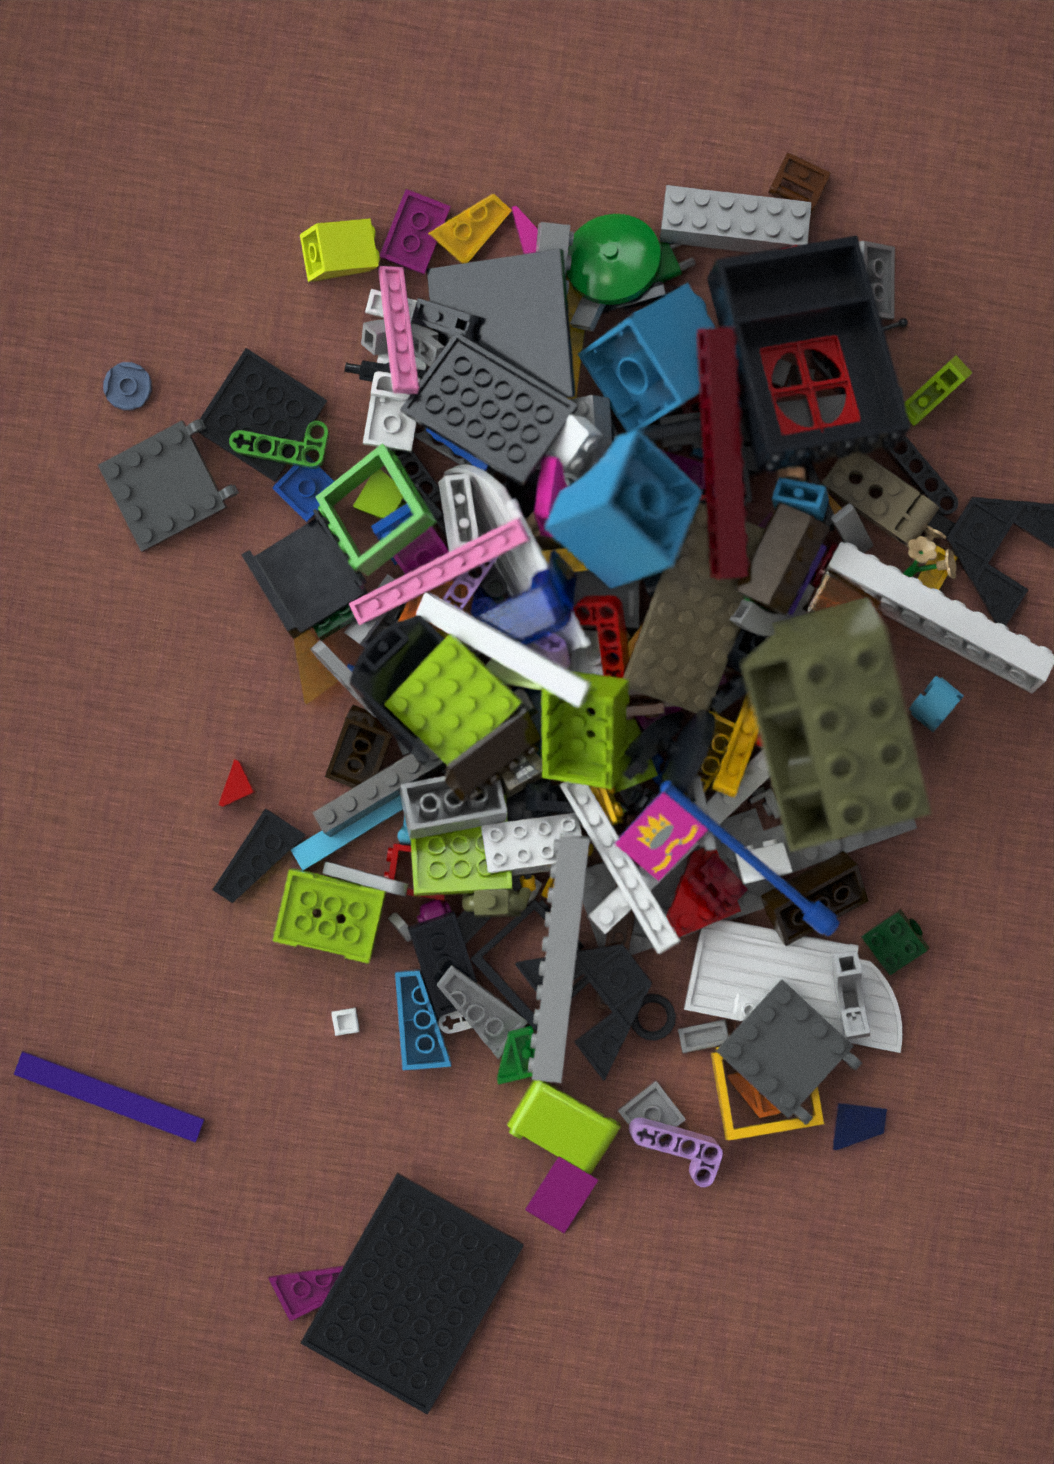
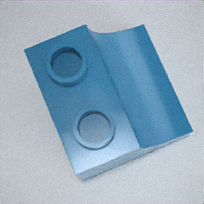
(650, 358)
(626, 512)

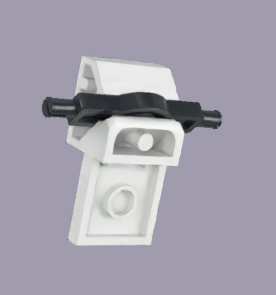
(384, 419)

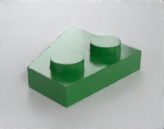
(516, 1056)

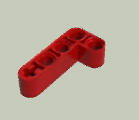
(604, 621)

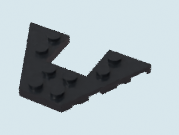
(978, 536)
(619, 984)

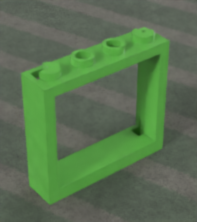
(396, 539)

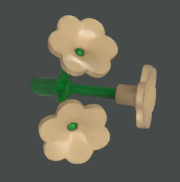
(924, 549)

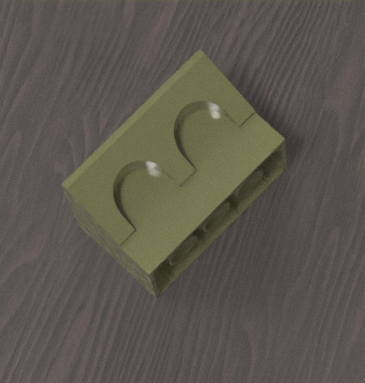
(834, 725)

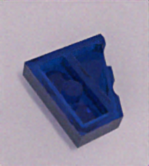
(857, 1123)

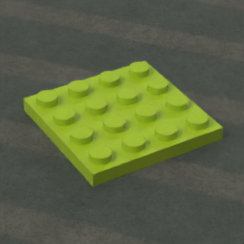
(452, 700)
(454, 864)

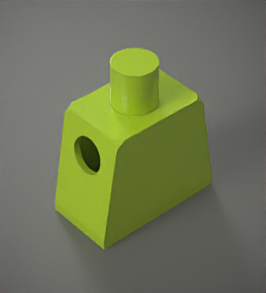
(379, 496)

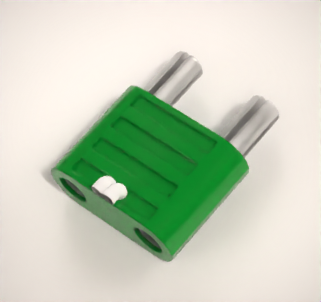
(669, 266)

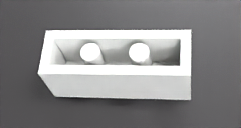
(458, 510)

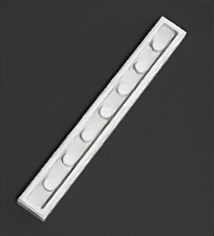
(503, 649)
(620, 866)

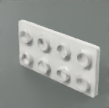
(526, 844)

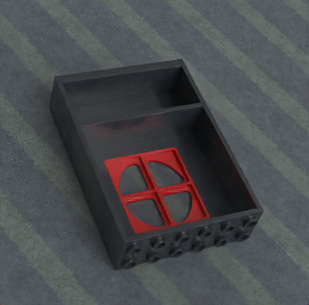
(799, 302)

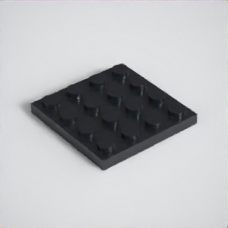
(264, 402)

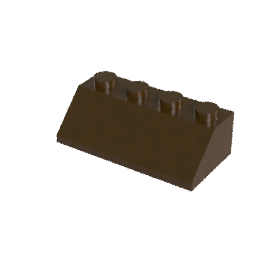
(782, 559)
(493, 756)
(832, 882)

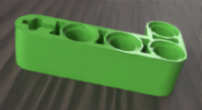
(279, 444)

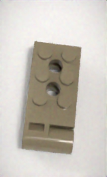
(900, 509)

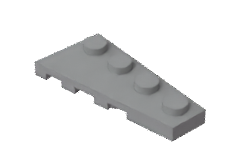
(481, 1009)

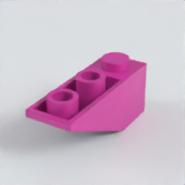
(549, 486)

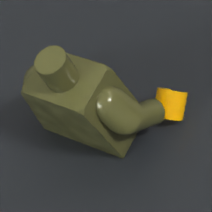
(499, 901)

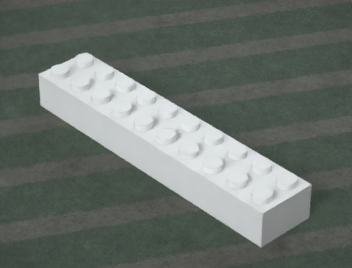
(945, 620)

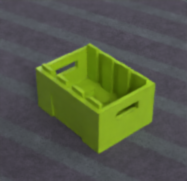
(566, 740)
(333, 896)

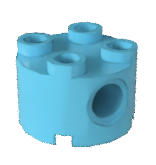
(936, 704)

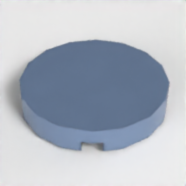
(127, 386)

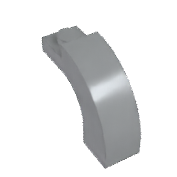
(424, 340)
(755, 620)
(849, 996)

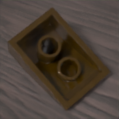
(358, 748)

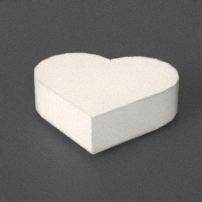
(400, 925)

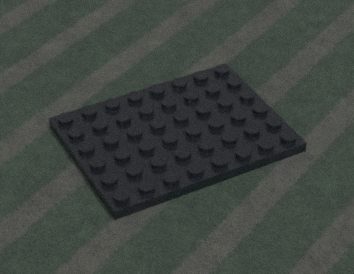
(412, 1293)

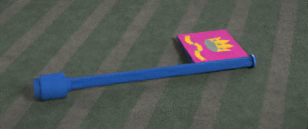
(675, 824)

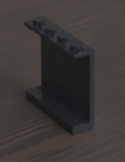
(306, 576)

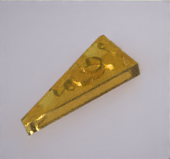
(313, 674)

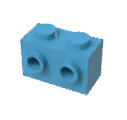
(802, 496)

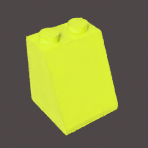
(339, 249)

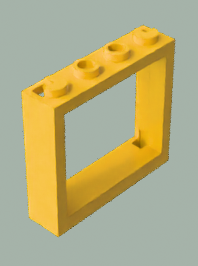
(758, 1129)

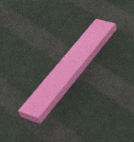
(398, 330)

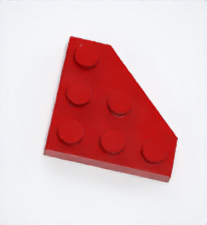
(690, 910)

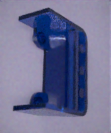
(535, 611)

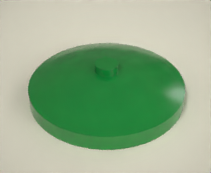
(614, 259)

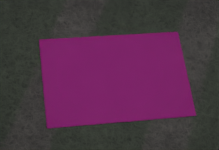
(561, 1194)

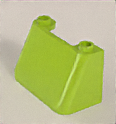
(563, 1125)

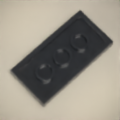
(437, 947)

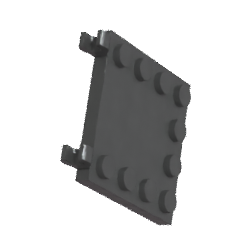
(164, 485)
(786, 1050)

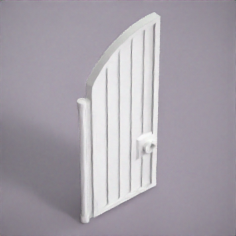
(494, 509)
(743, 962)

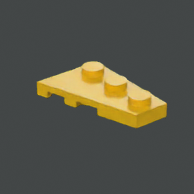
(471, 229)

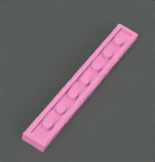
(439, 571)

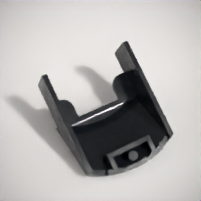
(387, 665)

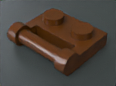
(801, 174)

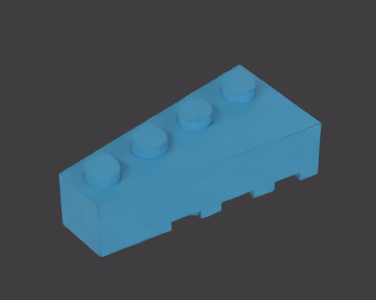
(418, 1026)

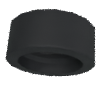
(666, 1029)

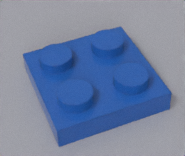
(301, 487)

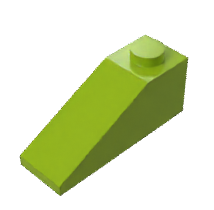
(936, 389)

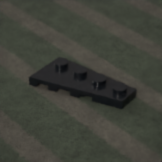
(261, 850)

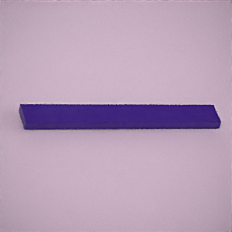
(109, 1096)

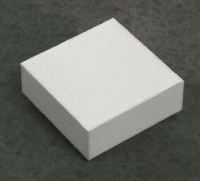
(345, 1021)

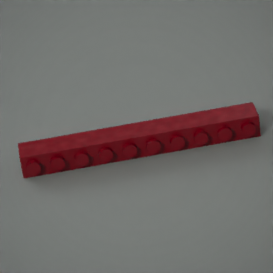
(722, 452)

